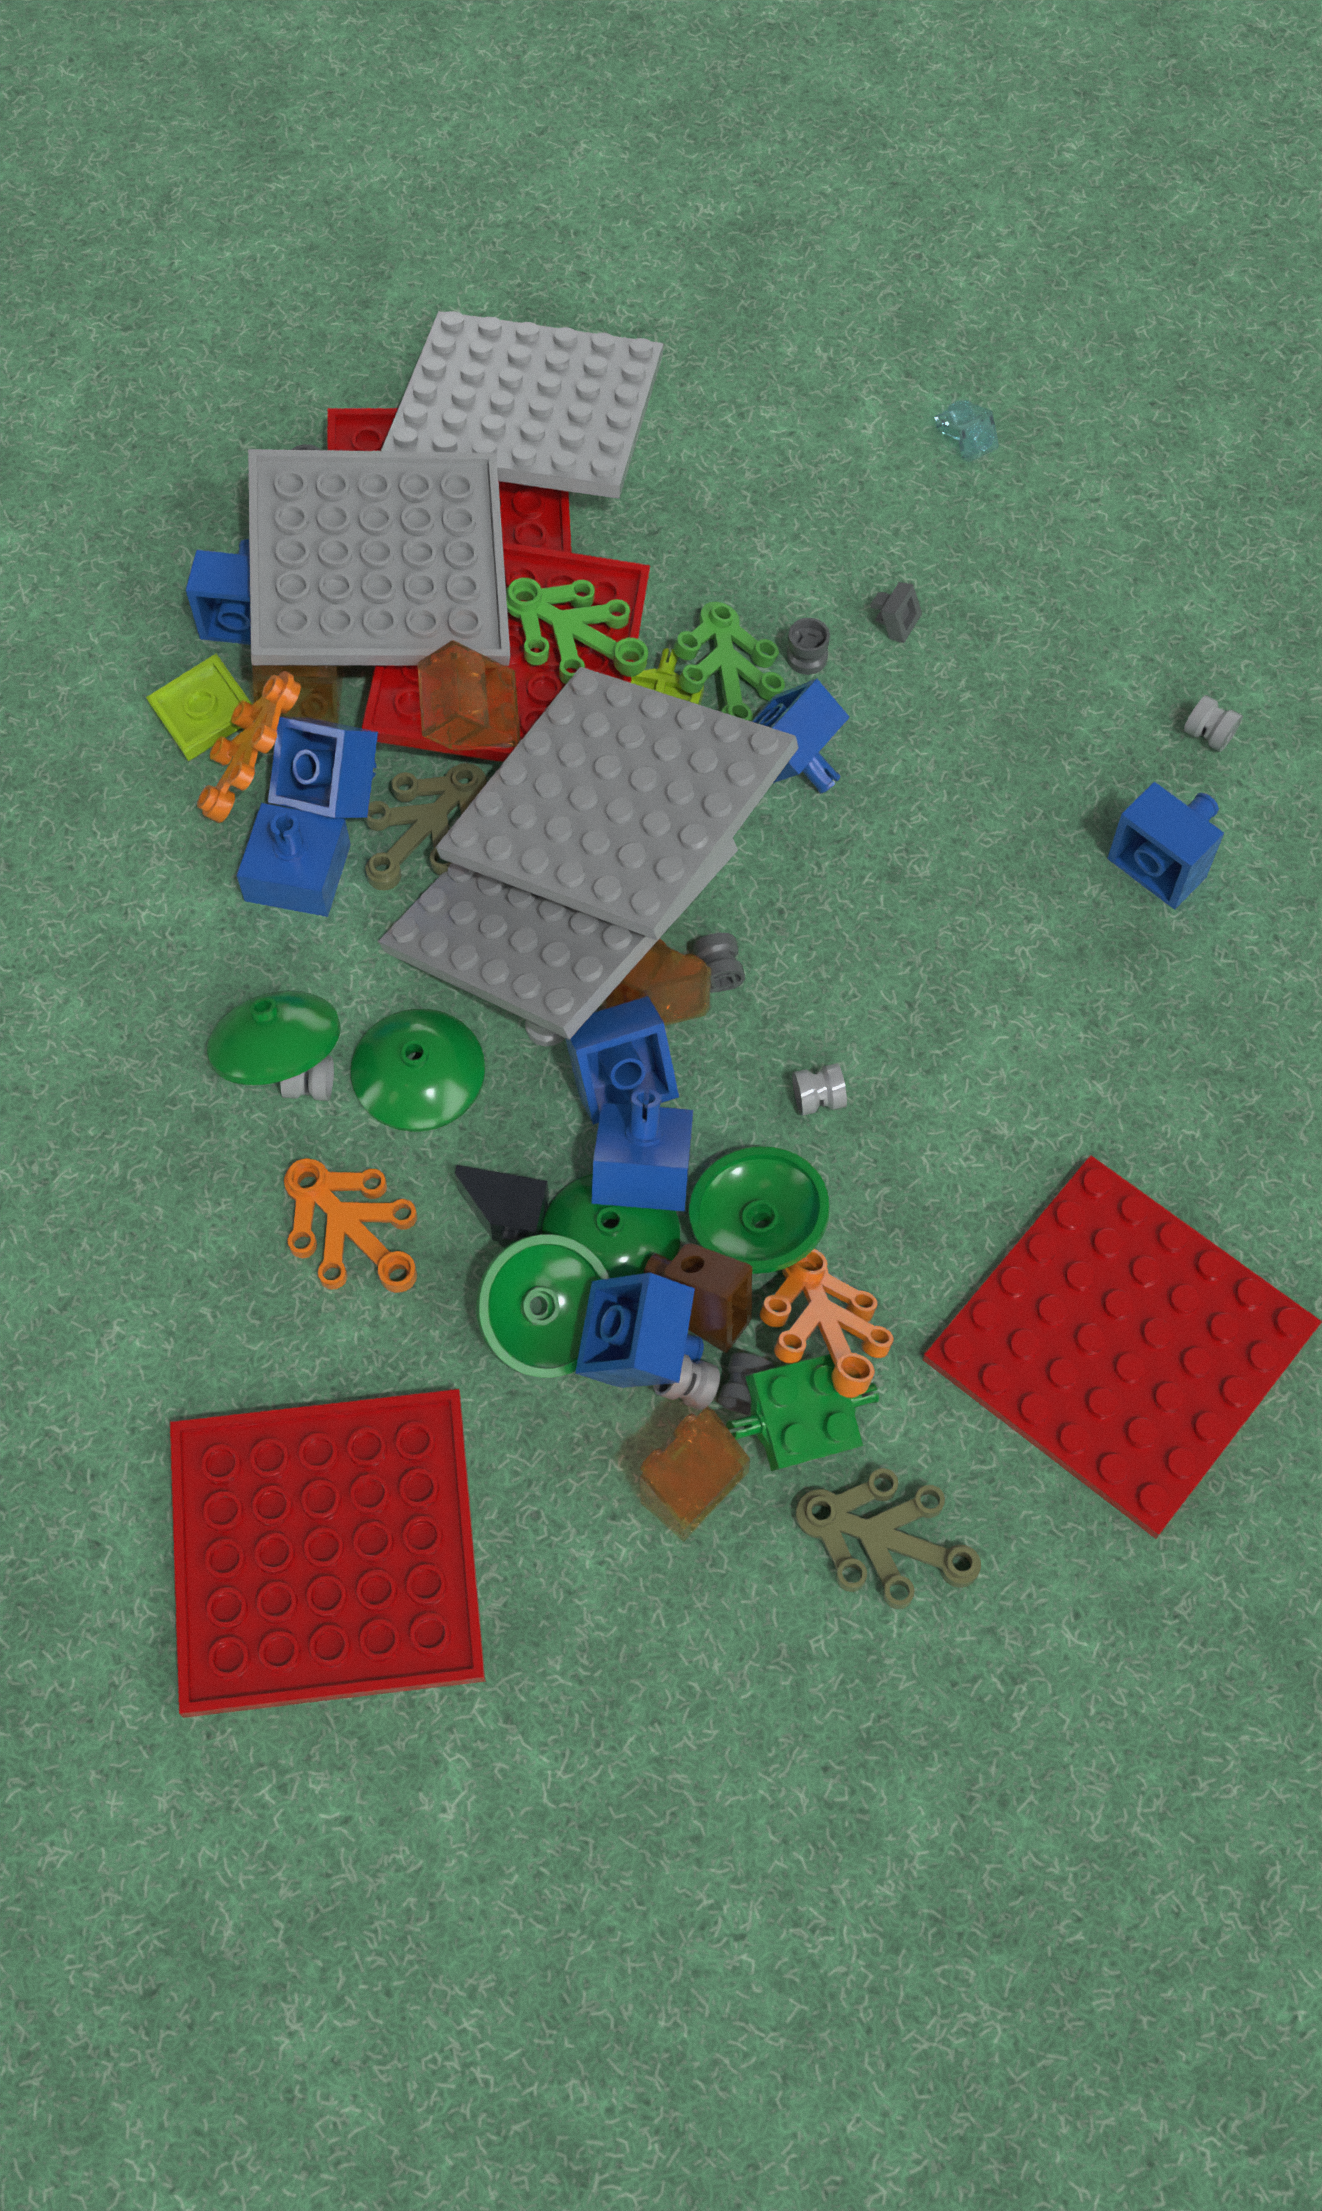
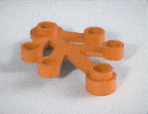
(277, 698)
(346, 1219)
(851, 1371)

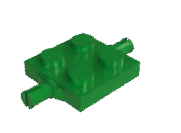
(801, 1413)

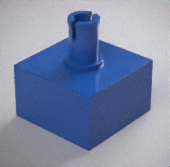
(221, 595)
(814, 719)
(323, 767)
(1167, 843)
(294, 860)
(621, 1053)
(642, 1154)
(637, 1331)

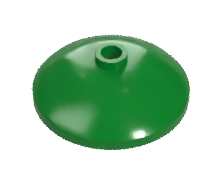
(273, 1037)
(420, 1091)
(758, 1187)
(620, 1249)
(561, 1277)

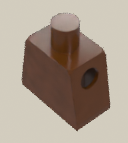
(721, 1291)

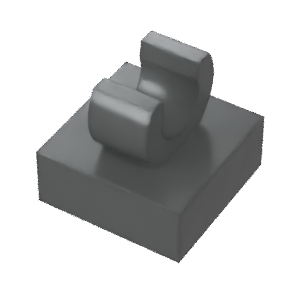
(898, 611)

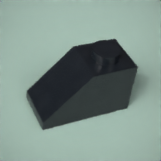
(504, 1203)

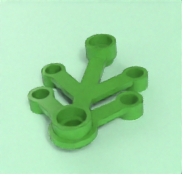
(573, 624)
(721, 624)

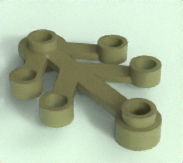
(426, 818)
(879, 1536)

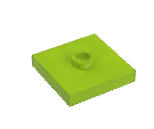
(199, 706)

